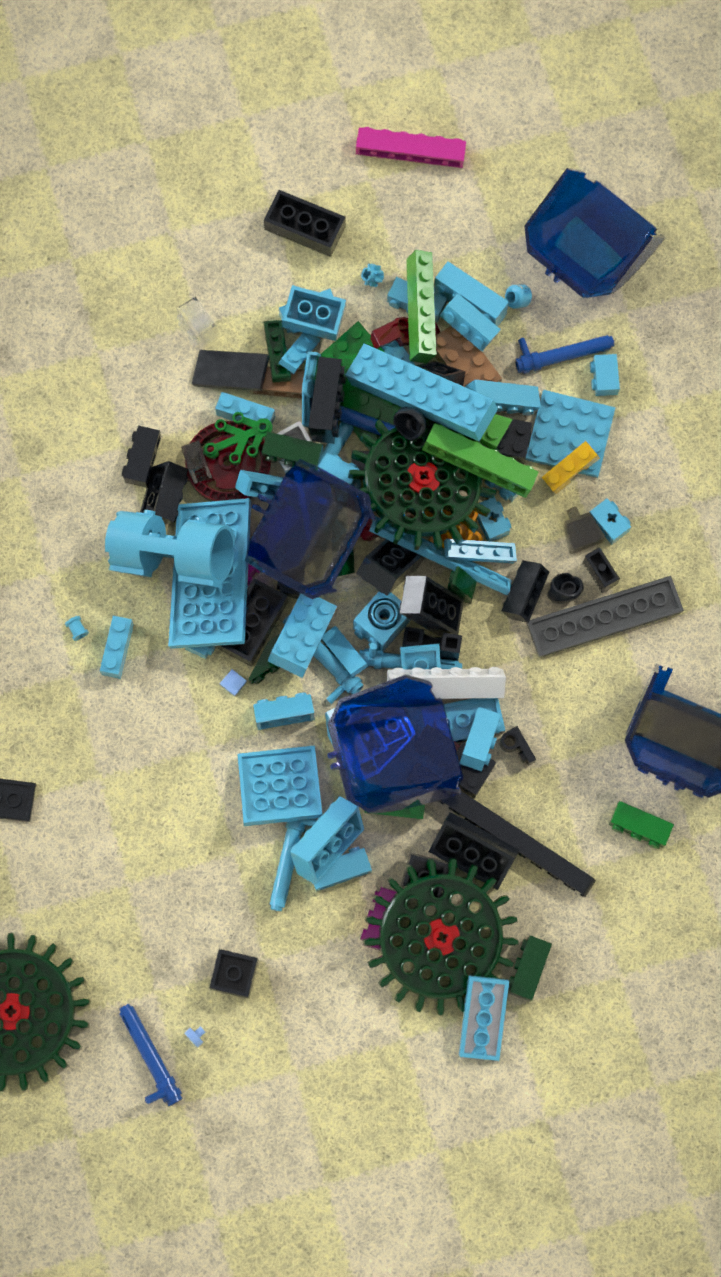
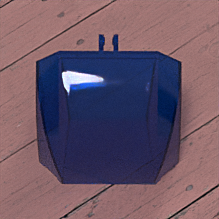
(589, 236)
(394, 746)

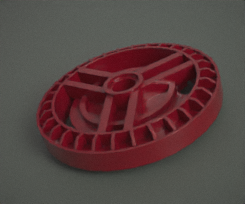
(225, 475)

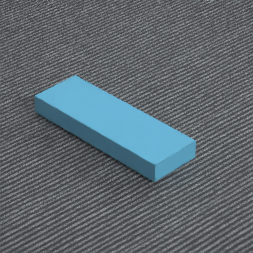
(344, 651)

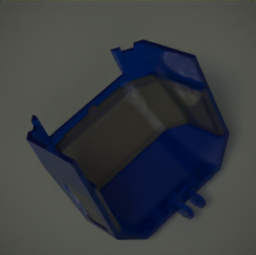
(308, 529)
(675, 738)

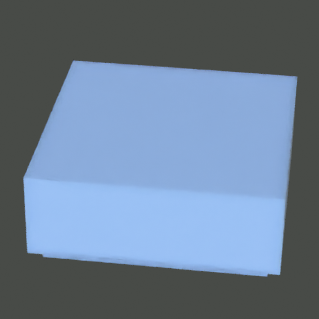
(233, 682)

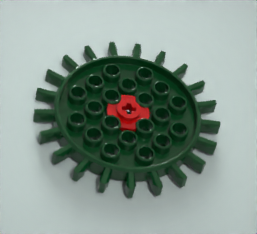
(394, 512)
(397, 956)
(61, 1014)

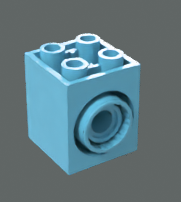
(379, 631)

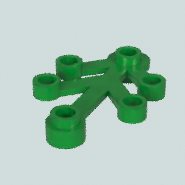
(241, 437)

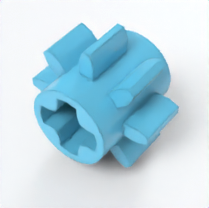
(372, 275)

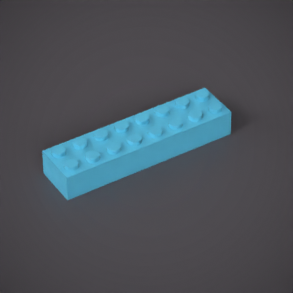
(422, 390)

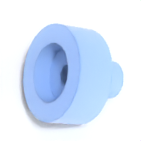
(195, 1036)

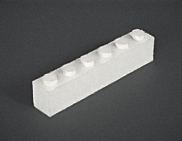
(459, 682)

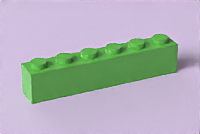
(421, 306)
(480, 460)

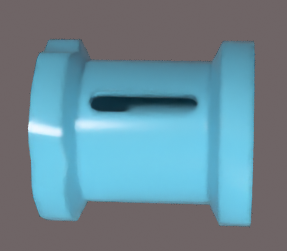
(76, 628)

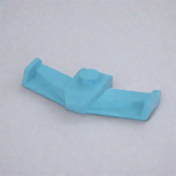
(308, 386)

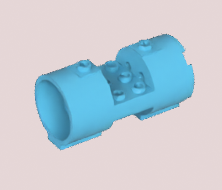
(200, 551)

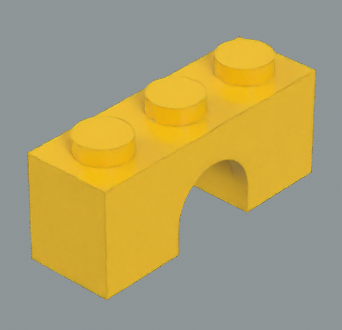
(564, 471)

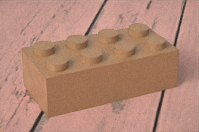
(460, 353)

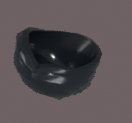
(410, 423)
(565, 588)

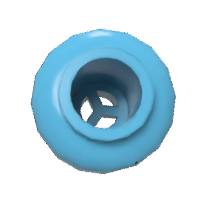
(518, 296)

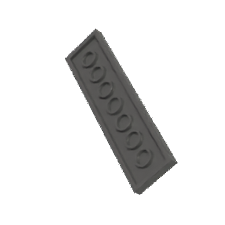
(605, 616)

